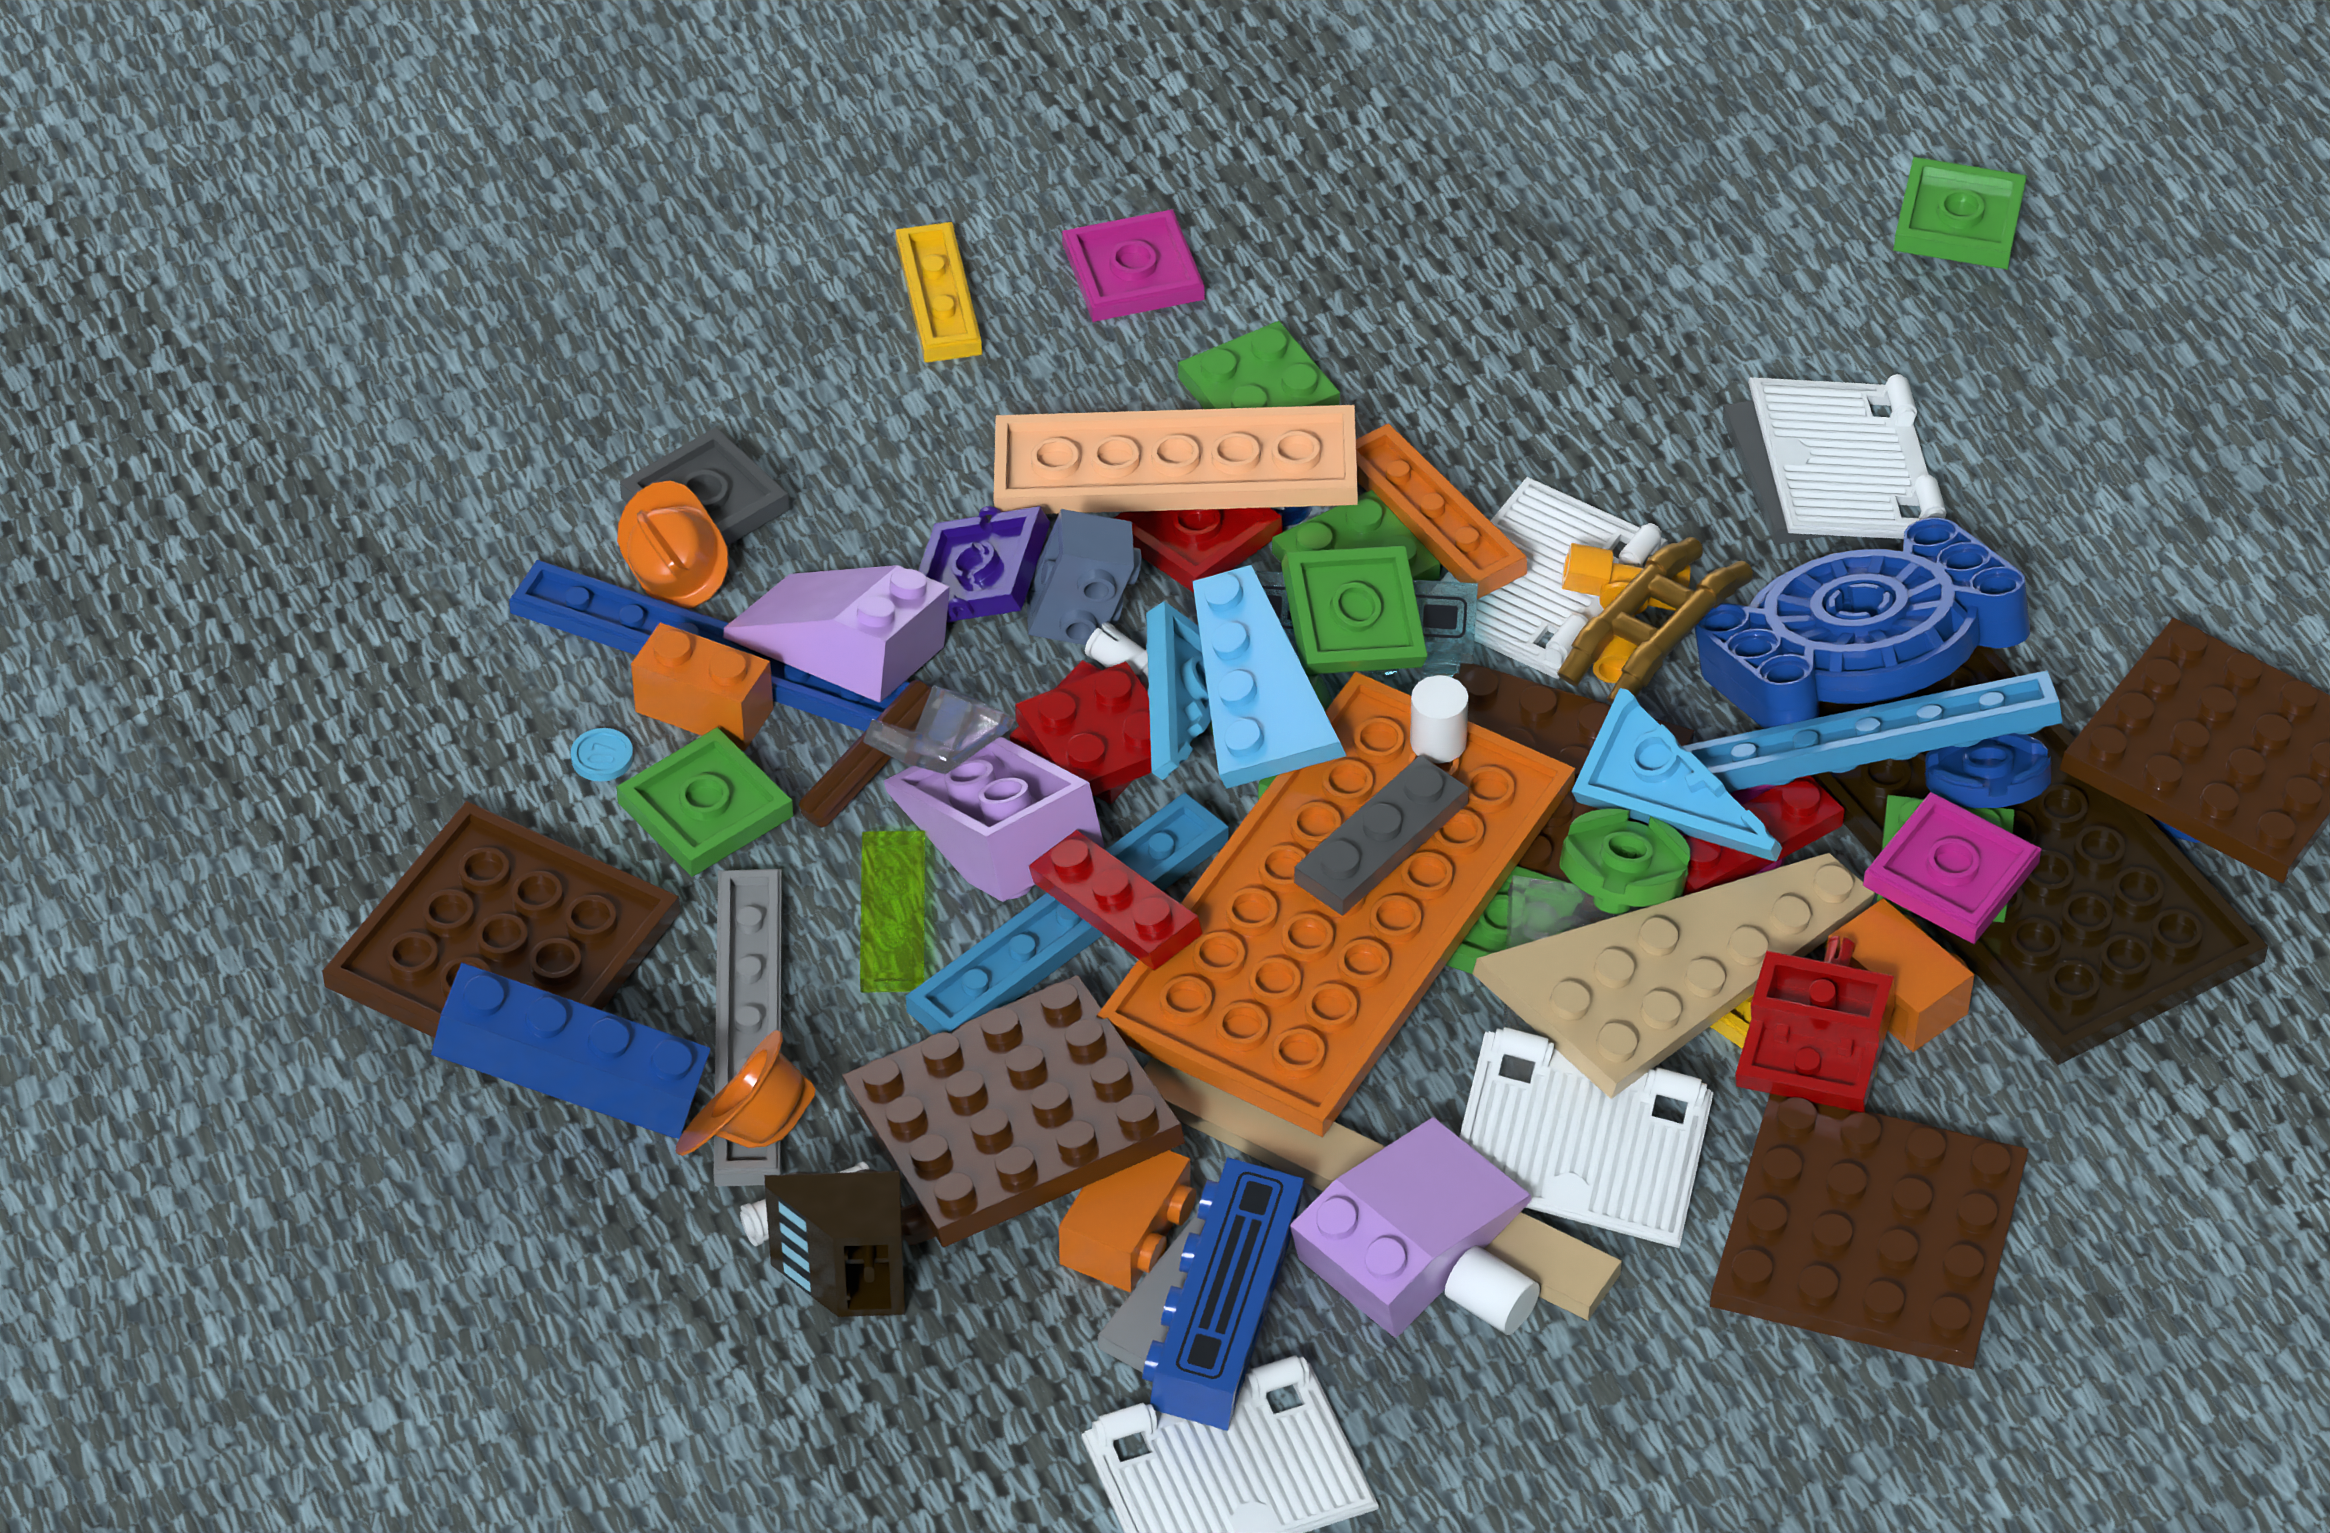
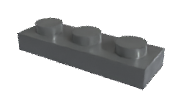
(1381, 835)

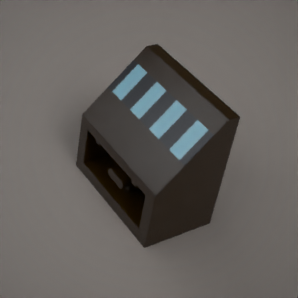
(840, 1238)

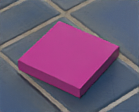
(1133, 265)
(1952, 867)

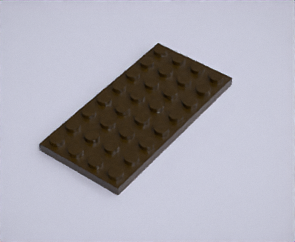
(2104, 922)

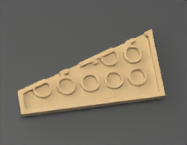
(1657, 977)

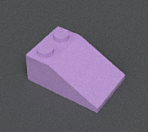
(849, 625)
(997, 813)
(1404, 1221)

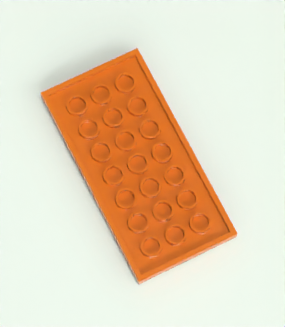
(1284, 990)

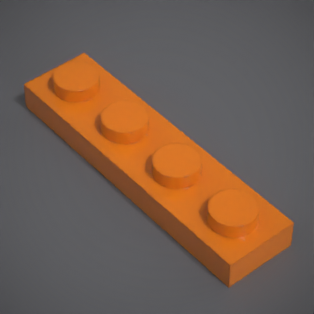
(1437, 512)

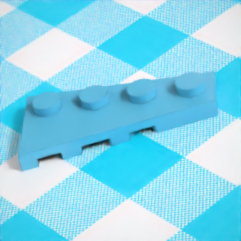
(1256, 687)

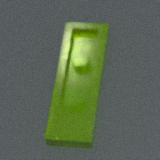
(892, 911)

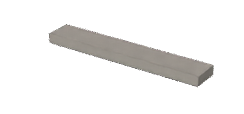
(746, 1001)

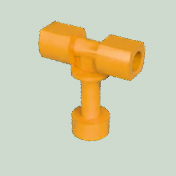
(1594, 573)

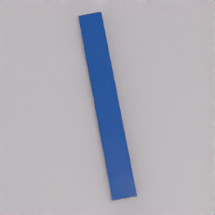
(629, 618)

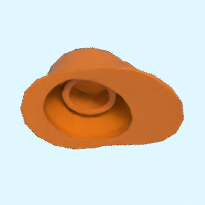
(673, 545)
(756, 1104)

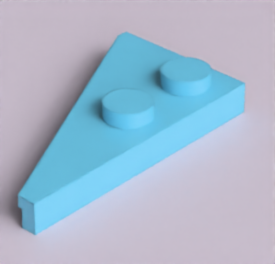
(1176, 687)
(1650, 774)

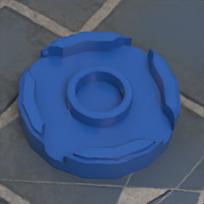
(1990, 773)

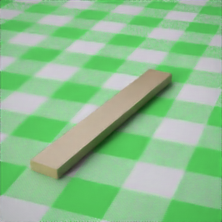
(1563, 1266)

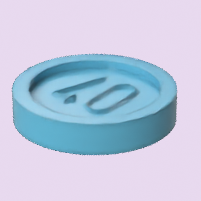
(602, 754)

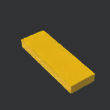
(938, 292)

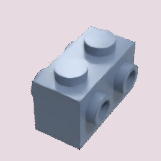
(1081, 577)

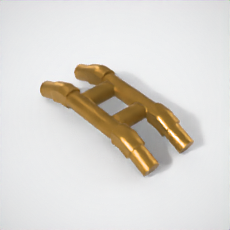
(1652, 642)

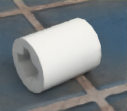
(1439, 719)
(1492, 1290)

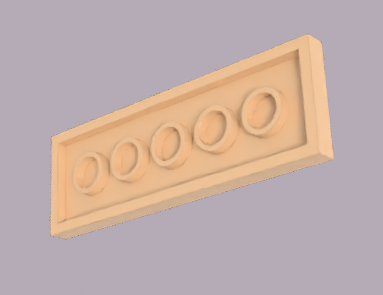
(1176, 459)

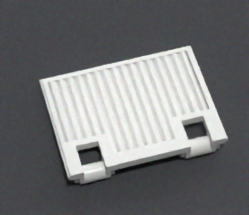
(1839, 463)
(1543, 527)
(1582, 1150)
(1257, 1477)

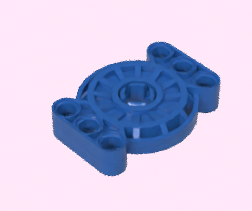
(1863, 625)

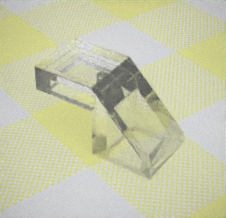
(946, 735)

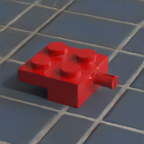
(1816, 1028)

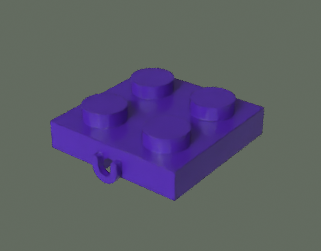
(985, 561)

